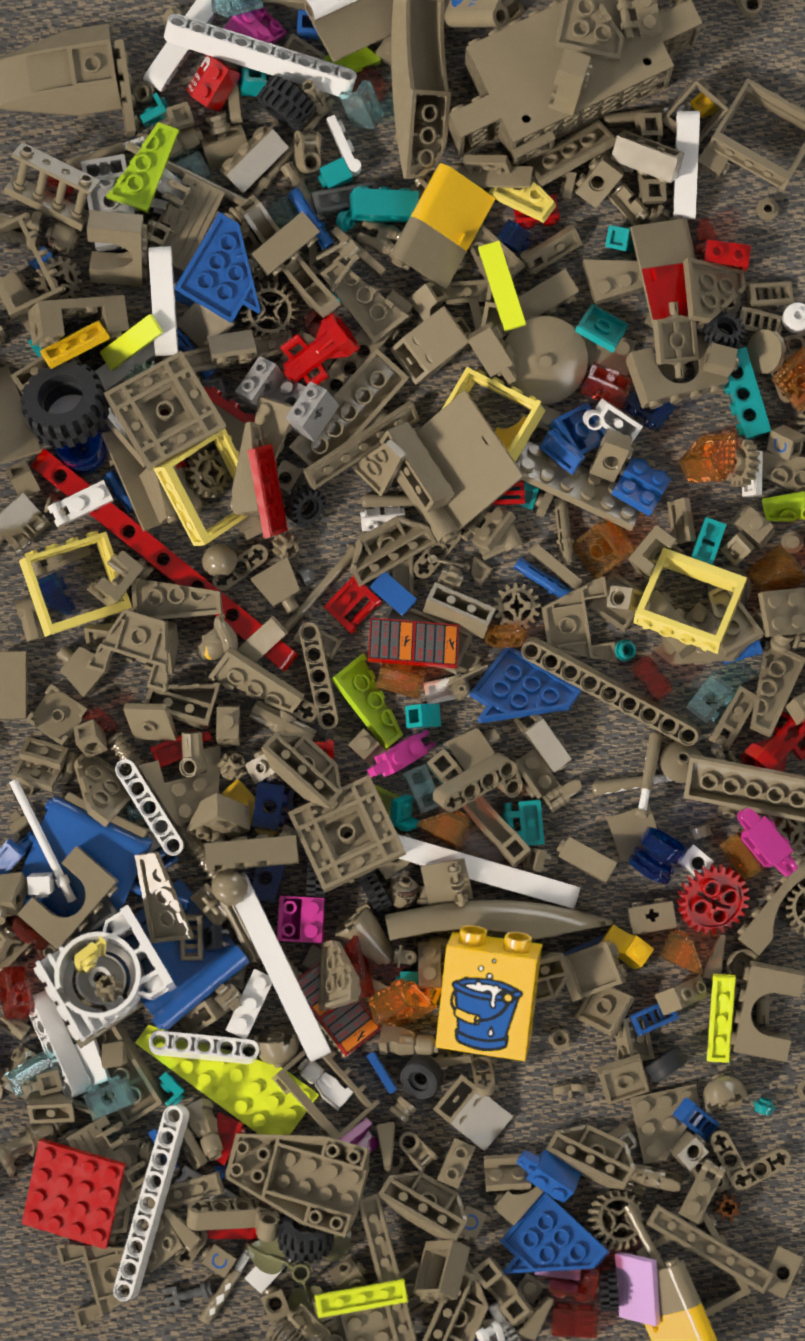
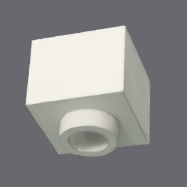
(41, 884)

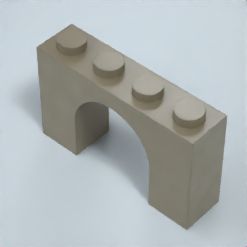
(122, 230)
(656, 390)
(97, 885)
(762, 980)

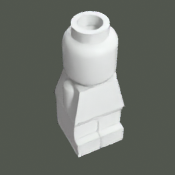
(325, 1084)

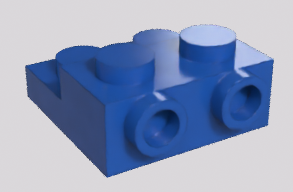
(576, 432)
(641, 486)

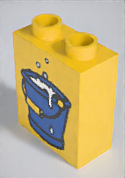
(489, 993)

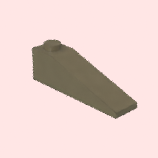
(243, 492)

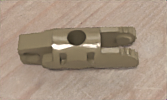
(656, 1178)

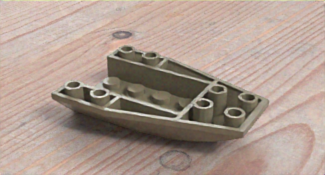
(62, 74)
(303, 1176)

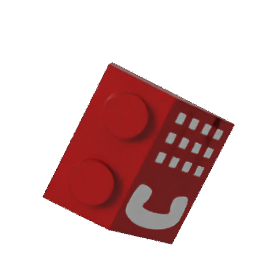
(213, 82)

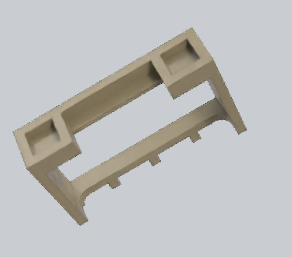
(15, 312)
(287, 1085)

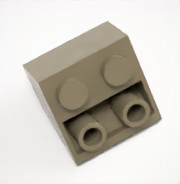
(231, 348)
(219, 819)

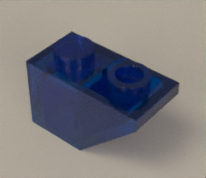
(54, 596)

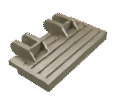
(188, 222)
(94, 1140)

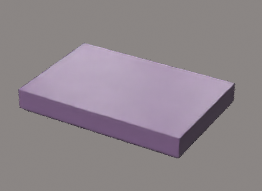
(637, 1288)

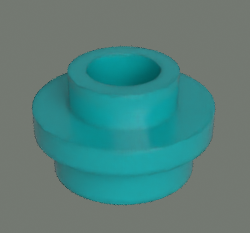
(344, 222)
(630, 650)
(764, 1106)

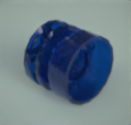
(88, 460)
(656, 857)

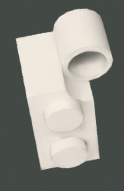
(612, 418)

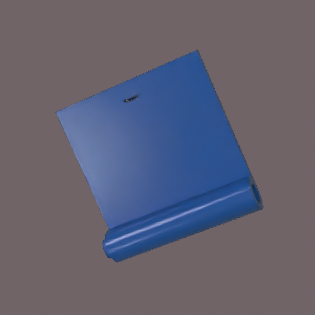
(110, 846)
(193, 978)

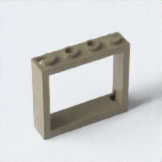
(747, 158)
(710, 1224)

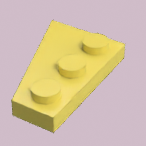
(530, 201)

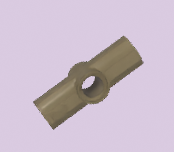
(279, 720)

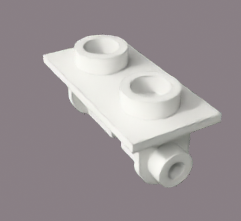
(371, 517)

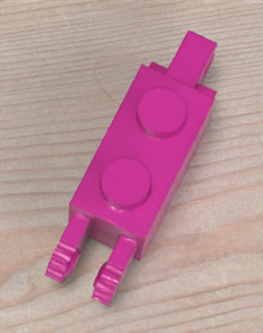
(401, 755)
(766, 842)

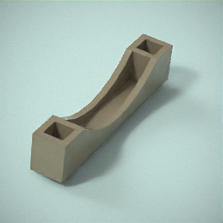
(482, 814)
(760, 929)

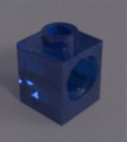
(515, 237)

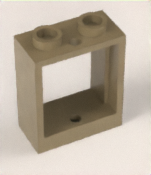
(704, 87)
(431, 1266)

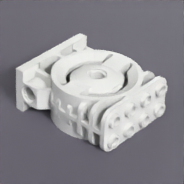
(59, 969)

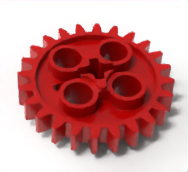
(723, 882)

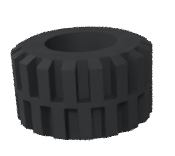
(286, 102)
(303, 1245)

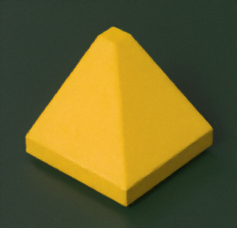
(704, 105)

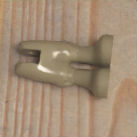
(32, 223)
(383, 238)

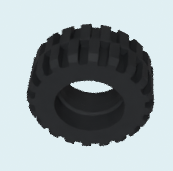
(75, 424)

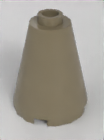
(372, 937)

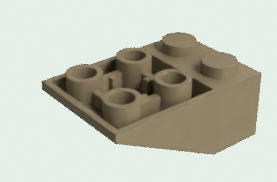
(430, 346)
(472, 1114)

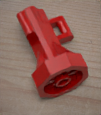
(332, 341)
(773, 752)

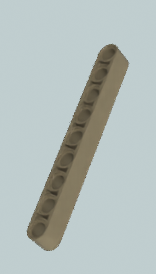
(604, 681)

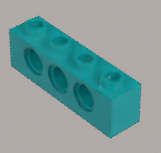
(760, 425)

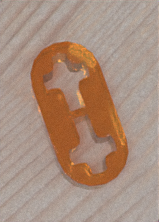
(505, 636)

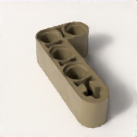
(490, 773)
(234, 1214)

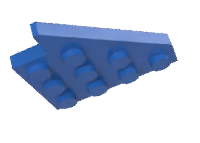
(220, 272)
(520, 689)
(551, 1241)

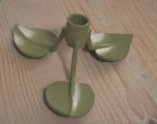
(270, 1258)

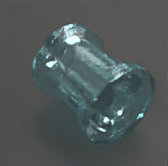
(134, 813)

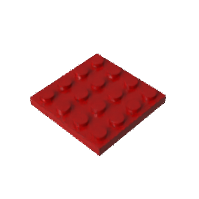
(73, 1193)

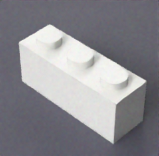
(251, 1004)

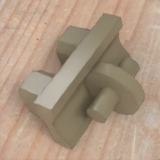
(209, 905)

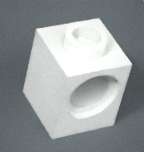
(694, 852)

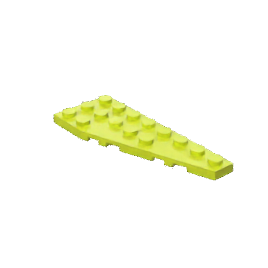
(239, 1088)

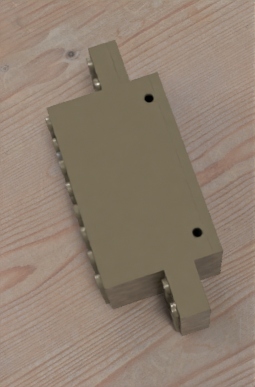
(518, 69)

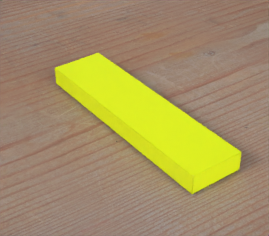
(501, 286)
(721, 1018)
(361, 1298)

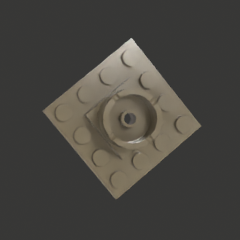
(168, 389)
(353, 814)

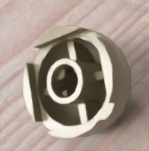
(278, 1047)
(724, 1093)

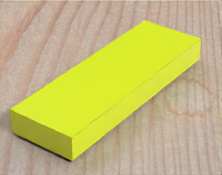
(131, 342)

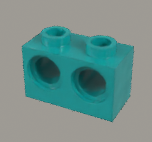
(708, 540)

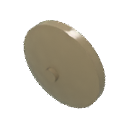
(548, 358)

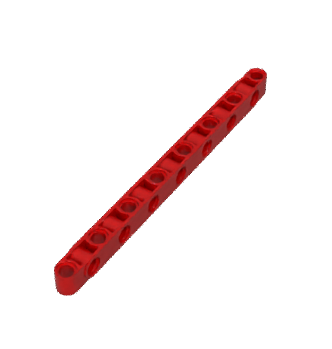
(152, 549)

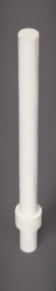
(61, 879)

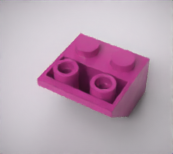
(258, 25)
(301, 919)

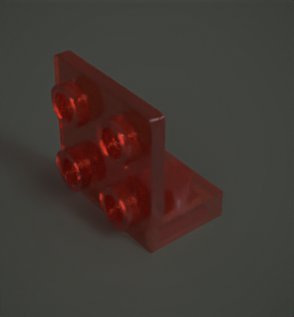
(361, 966)
(581, 1291)

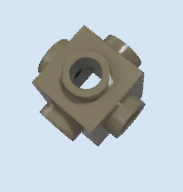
(260, 769)
(348, 1274)

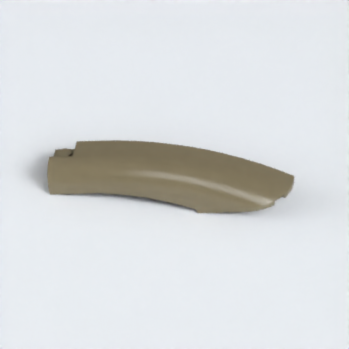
(419, 84)
(508, 916)

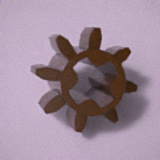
(721, 1204)

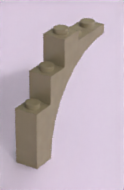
(297, 272)

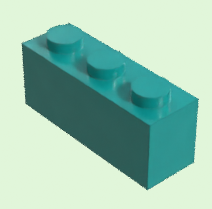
(382, 204)

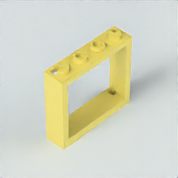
(514, 394)
(180, 499)
(53, 550)
(700, 571)

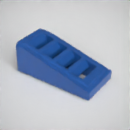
(671, 1017)
(686, 1111)

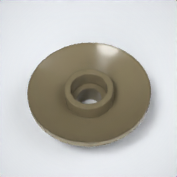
(672, 765)

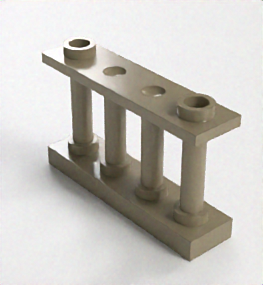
(43, 200)

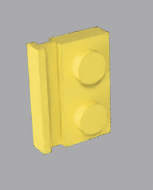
(87, 957)

